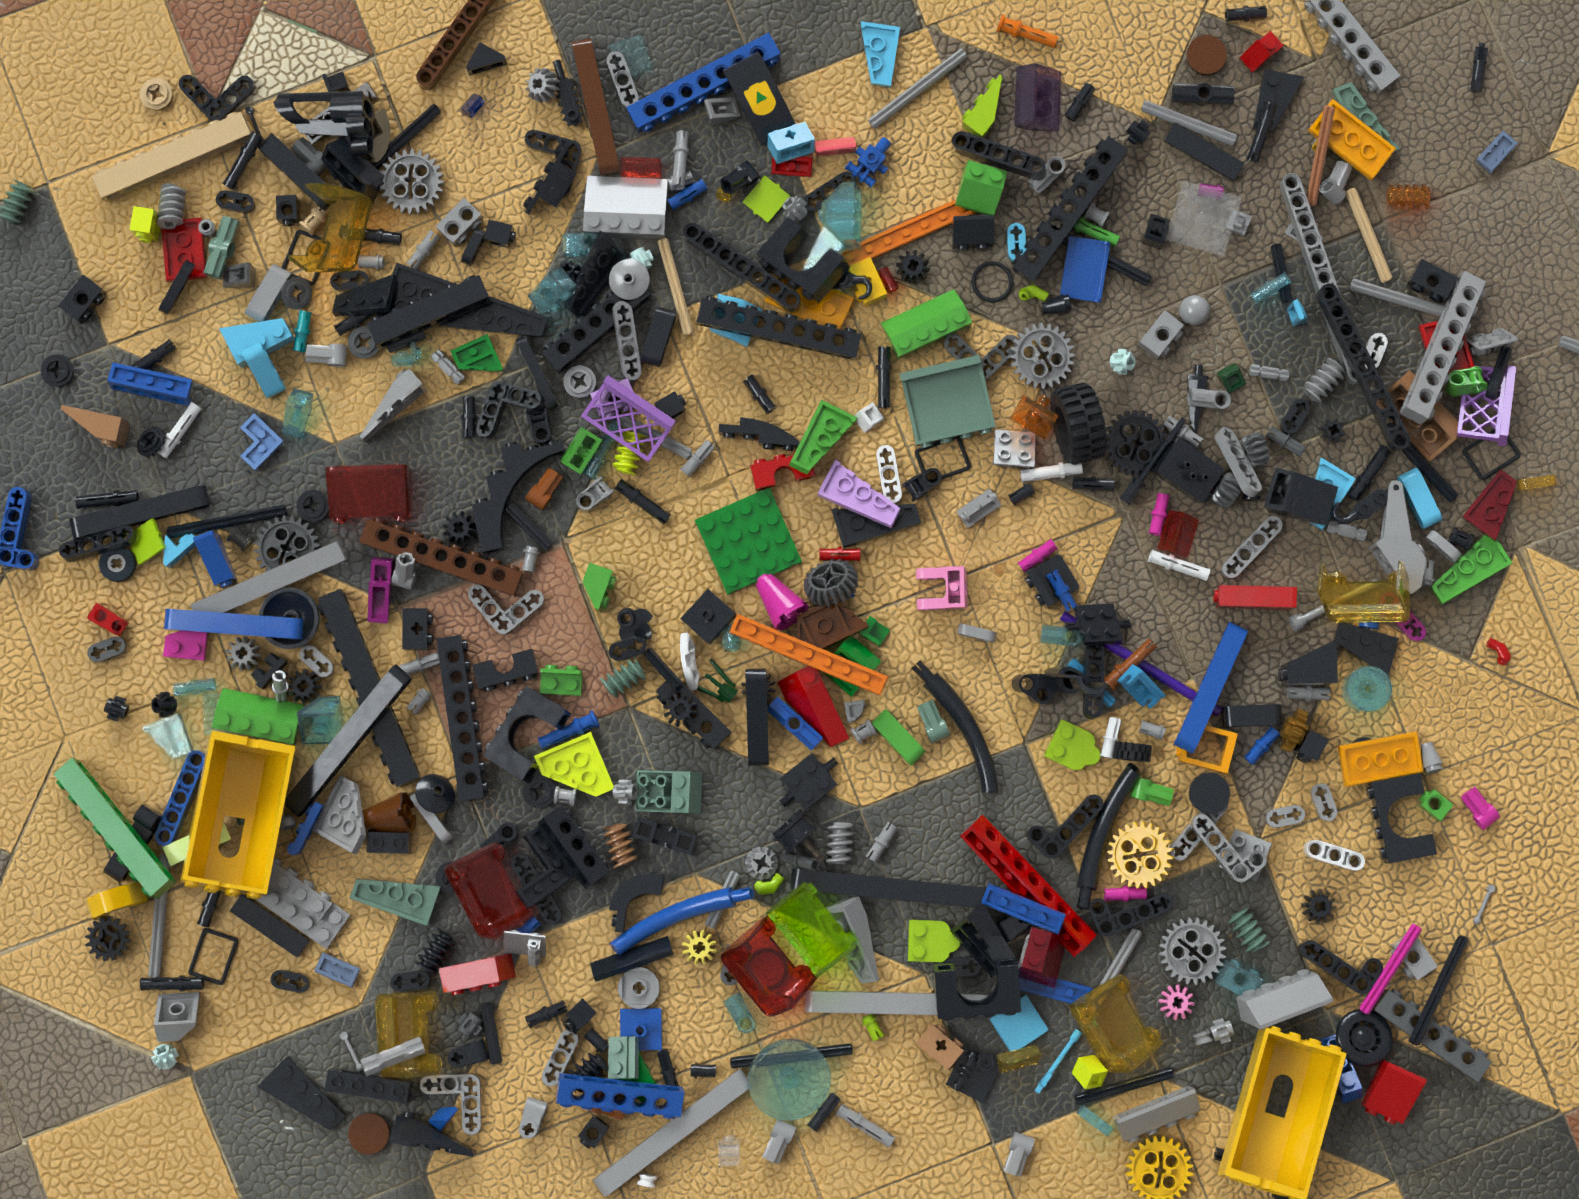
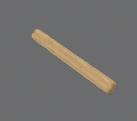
(1368, 235)
(675, 287)

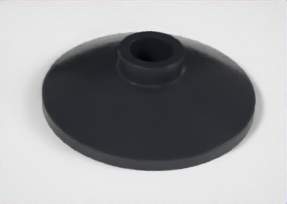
(427, 796)

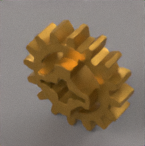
(1294, 730)

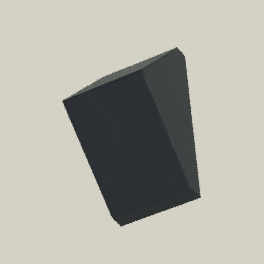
(485, 59)
(1155, 231)

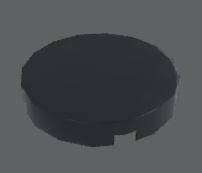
(1209, 793)

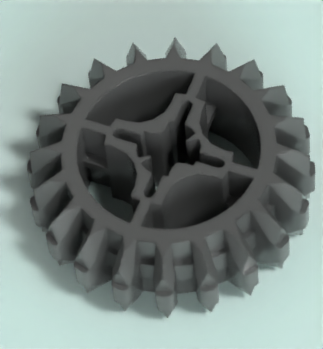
(830, 583)

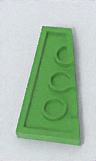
(1472, 568)

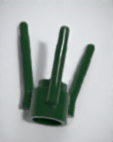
(726, 691)

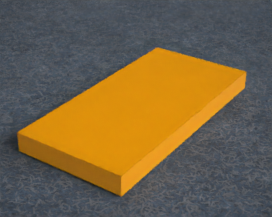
(1355, 141)
(831, 309)
(1380, 758)

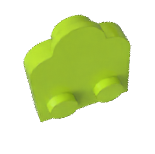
(1072, 747)
(930, 941)

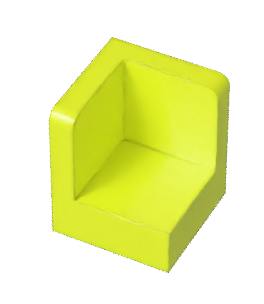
(1089, 1071)

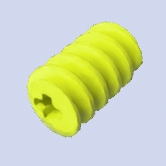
(627, 457)

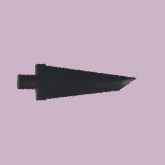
(1197, 381)

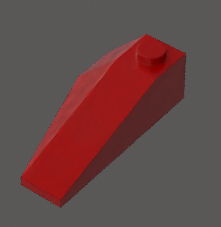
(811, 700)

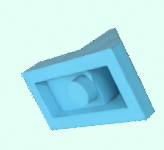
(174, 552)

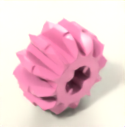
(1182, 1005)

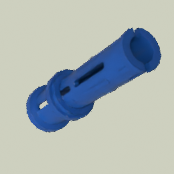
(578, 726)

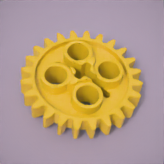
(1143, 873)
(1178, 1171)

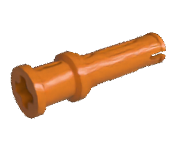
(1015, 31)

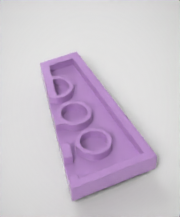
(852, 493)

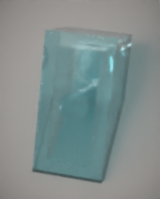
(297, 413)

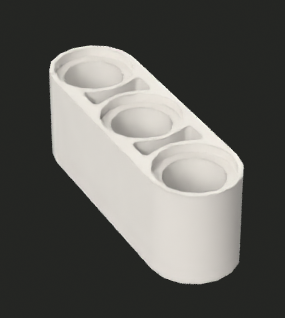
(1343, 858)

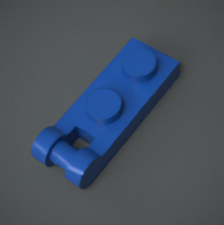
(305, 829)

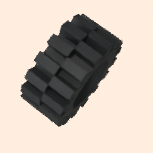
(1132, 751)

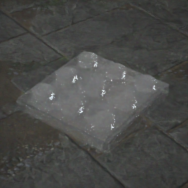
(1203, 218)

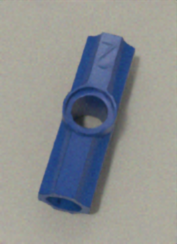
(784, 714)

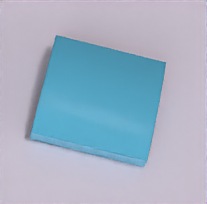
(1019, 1028)

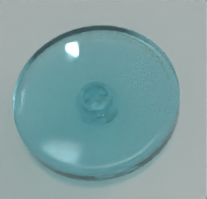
(789, 1079)

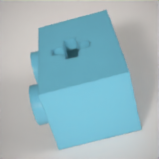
(791, 142)

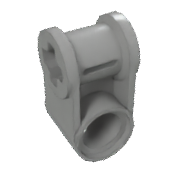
(595, 494)
(532, 1113)

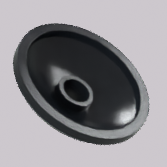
(291, 602)

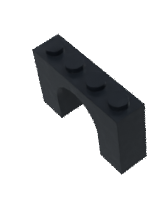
(812, 282)
(503, 749)
(1383, 795)
(1003, 1000)

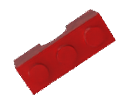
(764, 471)

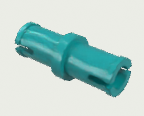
(302, 331)

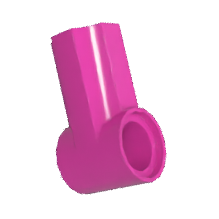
(1483, 812)

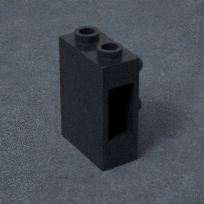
(1188, 470)

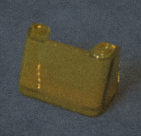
(1114, 1026)

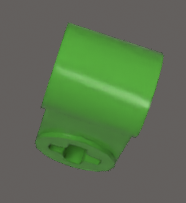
(1468, 381)

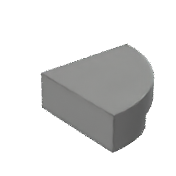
(854, 709)

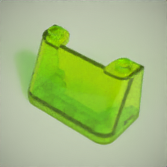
(811, 929)

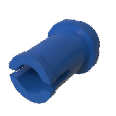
(530, 926)

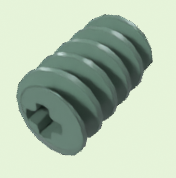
(16, 202)
(623, 678)
(1247, 930)

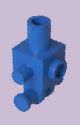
(871, 161)

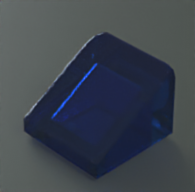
(473, 105)

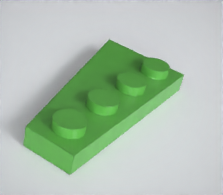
(821, 435)

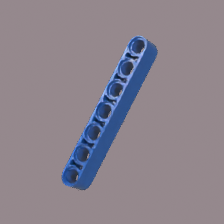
(233, 623)
(1210, 687)

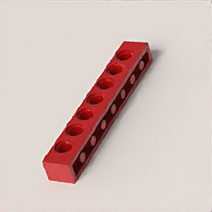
(1025, 881)

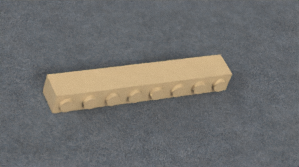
(172, 156)

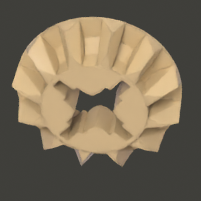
(153, 85)

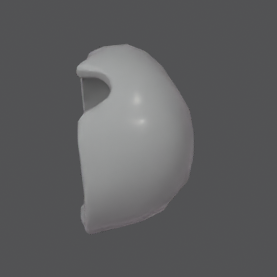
(1194, 310)

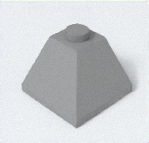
(175, 1015)

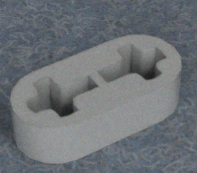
(1443, 546)
(976, 633)
(313, 664)
(1328, 800)
(1284, 811)

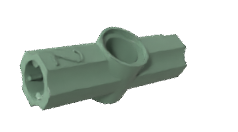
(221, 247)

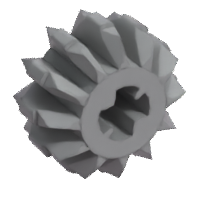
(542, 85)
(239, 647)

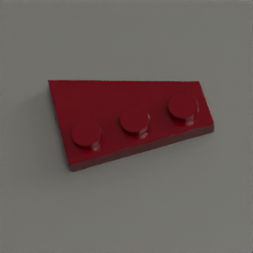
(1491, 505)

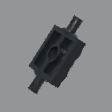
(1098, 624)
(808, 781)

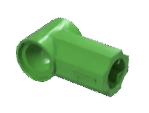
(1147, 790)

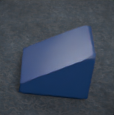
(442, 1117)

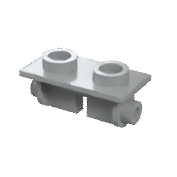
(978, 508)

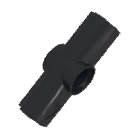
(1216, 94)

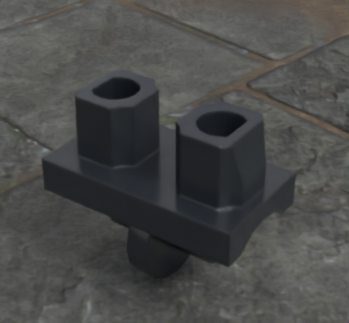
(276, 663)

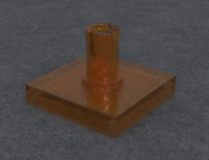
(1034, 415)

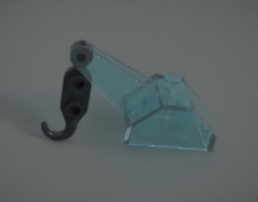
(841, 231)

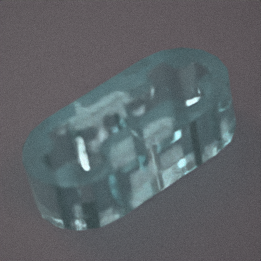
(1094, 1120)

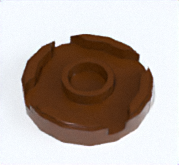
(1206, 55)
(368, 1133)

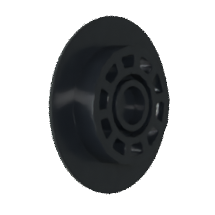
(1363, 1038)

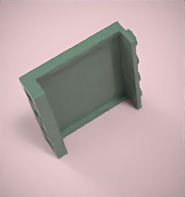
(948, 401)

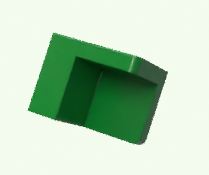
(875, 633)

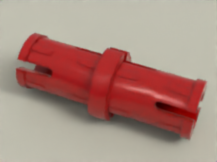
(854, 554)

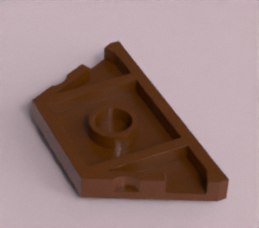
(828, 625)

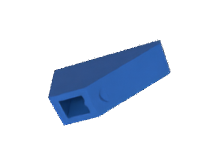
(1349, 1086)

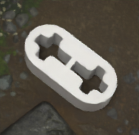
(1378, 354)

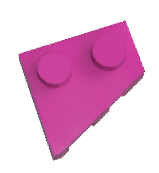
(186, 645)

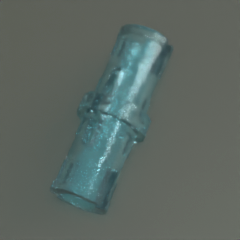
(1270, 287)
(194, 687)

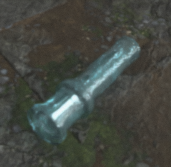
(598, 458)

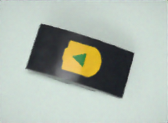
(758, 96)

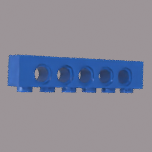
(611, 1087)

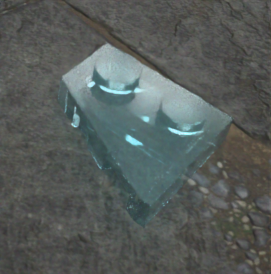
(171, 735)

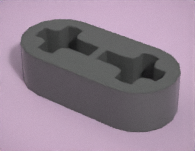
(105, 644)

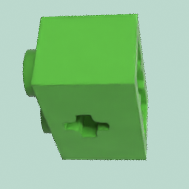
(581, 450)

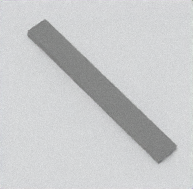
(272, 579)

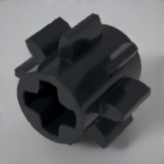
(1138, 132)
(571, 270)
(1337, 428)
(164, 704)
(116, 708)

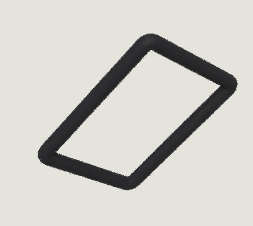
(291, 249)
(1497, 468)
(948, 474)
(190, 971)

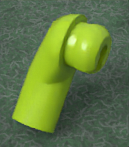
(1032, 291)
(768, 887)

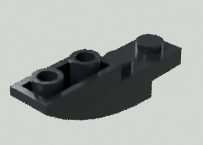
(769, 435)

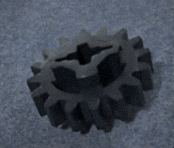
(105, 930)

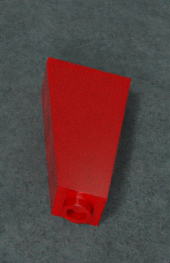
(1256, 597)

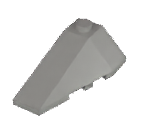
(398, 397)
(853, 918)

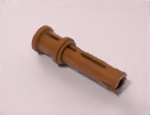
(1135, 659)

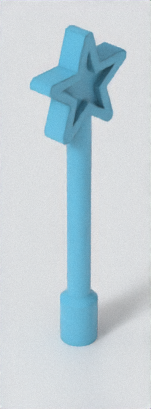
(1073, 1038)

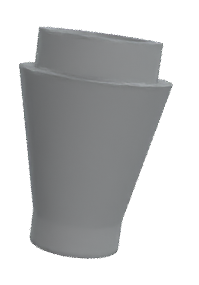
(1431, 758)

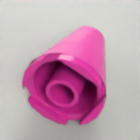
(780, 602)

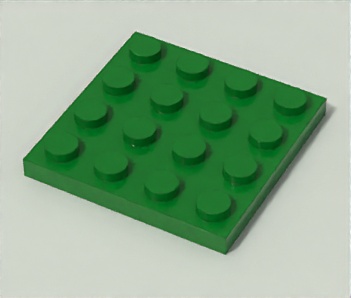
(748, 540)

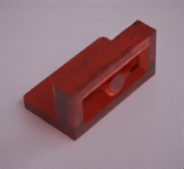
(1178, 533)

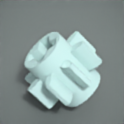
(642, 256)
(1122, 361)
(164, 1056)

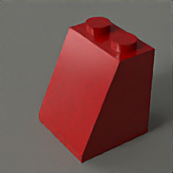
(1392, 1092)

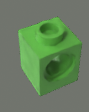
(1443, 804)

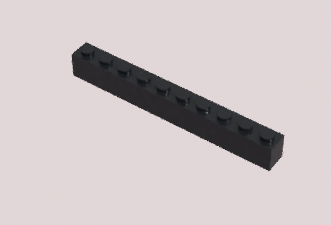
(364, 679)

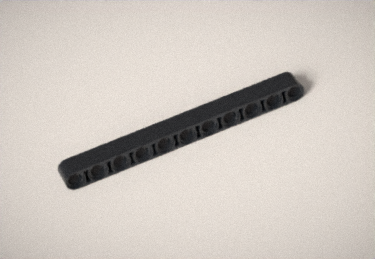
(890, 888)

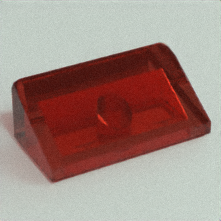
(641, 167)

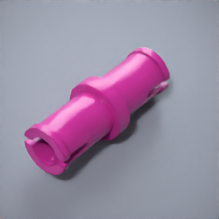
(1159, 514)
(1037, 555)
(1125, 893)

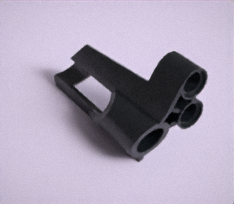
(349, 113)
(1052, 683)

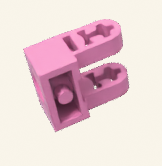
(956, 588)

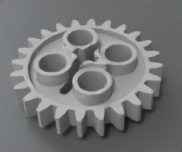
(429, 181)
(1025, 365)
(1180, 965)

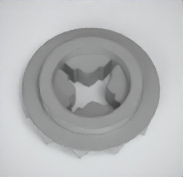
(578, 372)
(770, 859)

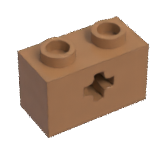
(947, 1057)

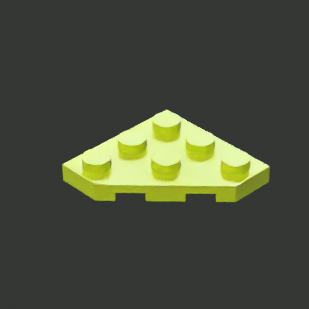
(577, 765)

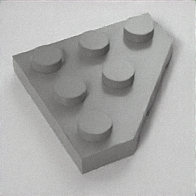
(343, 816)

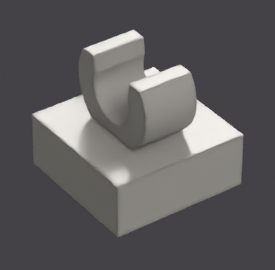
(1241, 223)

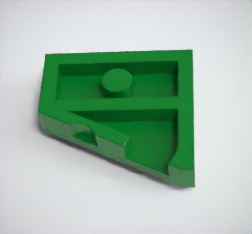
(477, 356)

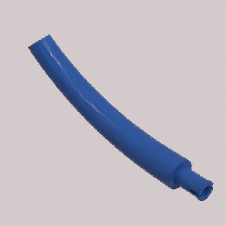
(678, 912)

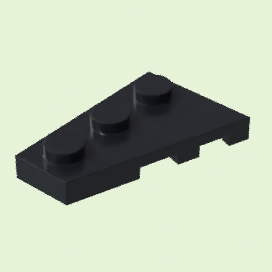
(1278, 88)
(1368, 645)

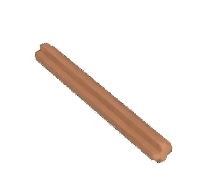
(1320, 154)

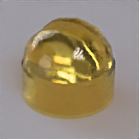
(721, 195)

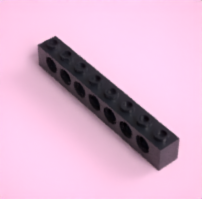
(1115, 153)
(787, 337)
(445, 647)

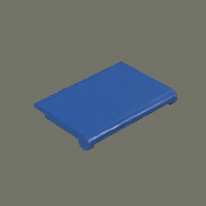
(1085, 269)

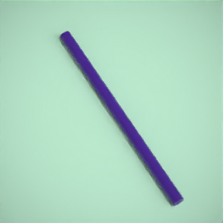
(1149, 668)

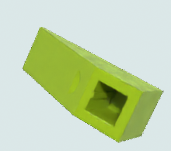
(982, 116)

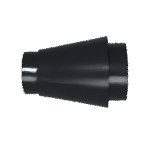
(1057, 305)

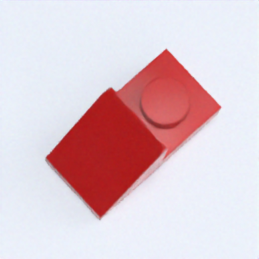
(1261, 51)

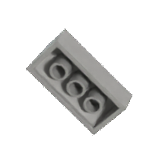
(1283, 999)
(1157, 1113)

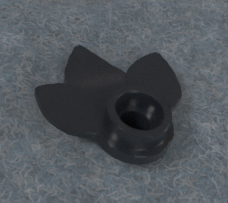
(637, 625)

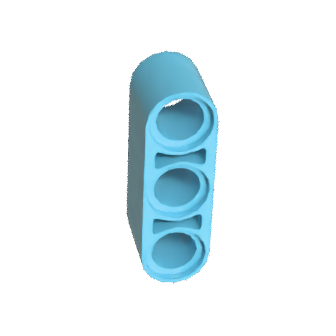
(263, 370)
(1419, 498)

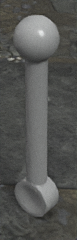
(1490, 889)
(344, 1036)

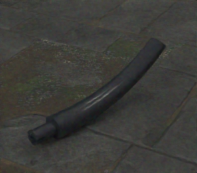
(959, 712)
(1100, 834)

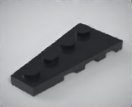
(594, 274)

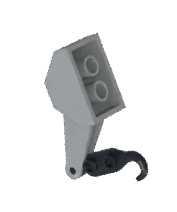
(1395, 538)

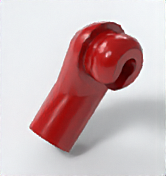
(1502, 650)

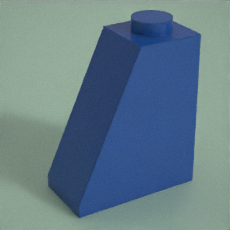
(215, 558)

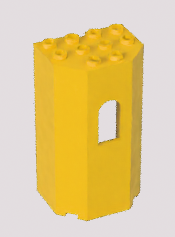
(245, 782)
(1275, 1150)

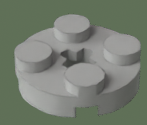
(647, 979)

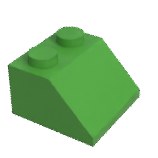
(980, 188)

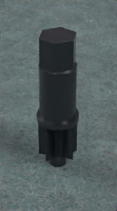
(1479, 65)

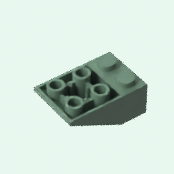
(669, 791)

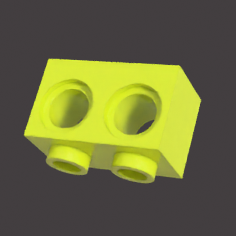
(144, 224)

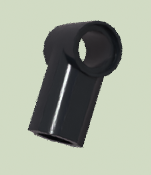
(742, 176)
(500, 837)

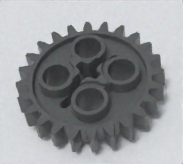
(270, 540)

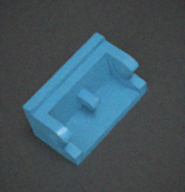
(1141, 687)

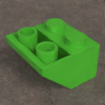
(597, 584)

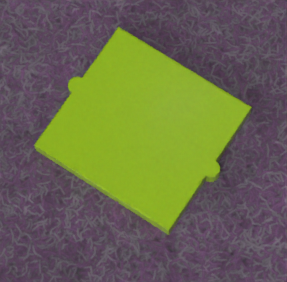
(766, 199)
(148, 542)

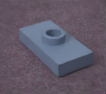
(1496, 152)
(337, 969)

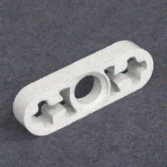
(880, 460)

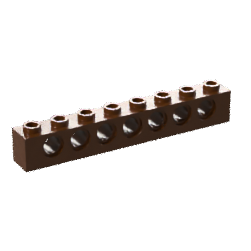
(509, 586)

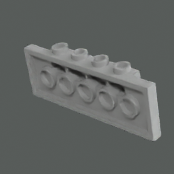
(303, 905)

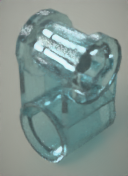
(576, 244)

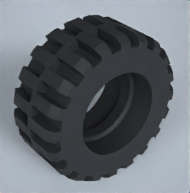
(1080, 423)

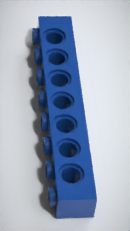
(645, 123)

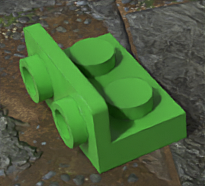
(561, 681)

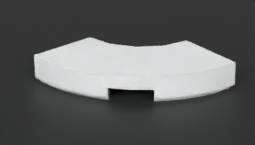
(688, 661)

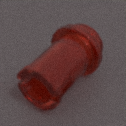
(888, 280)

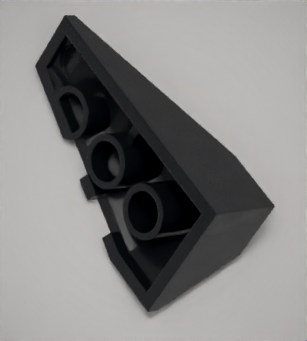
(414, 1131)

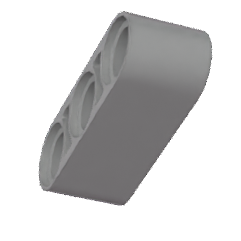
(268, 294)

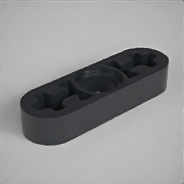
(813, 195)
(177, 287)

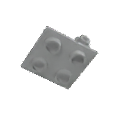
(1495, 340)
(1014, 449)
(1243, 844)
(527, 944)

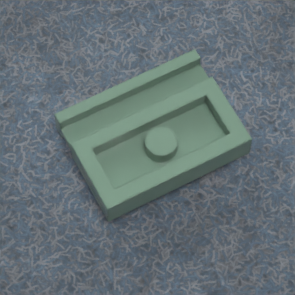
(623, 1057)

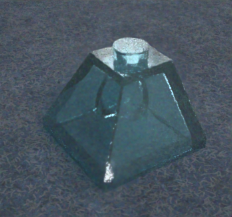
(320, 720)

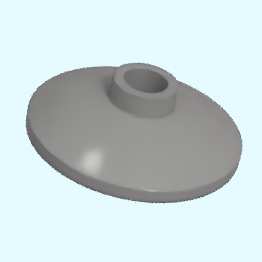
(634, 288)

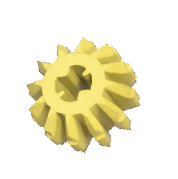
(695, 941)

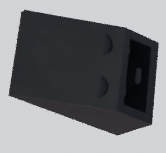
(1300, 497)

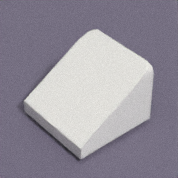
(868, 417)

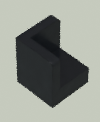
(336, 82)

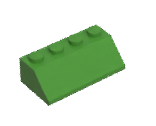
(926, 324)
(257, 716)

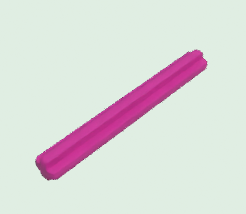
(1390, 968)

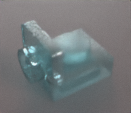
(403, 358)

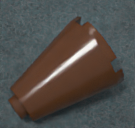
(391, 815)

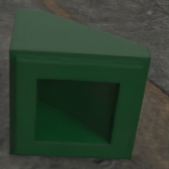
(1231, 378)

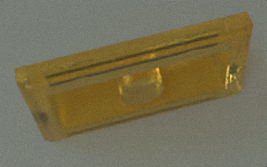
(1018, 1058)

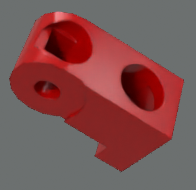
(107, 619)

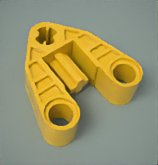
(114, 899)

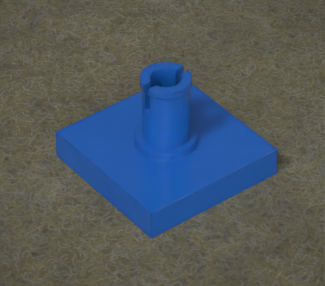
(645, 1024)

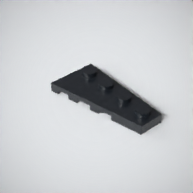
(859, 529)
(298, 1091)

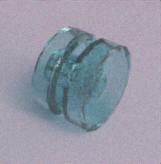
(1354, 689)

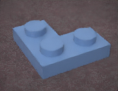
(264, 443)

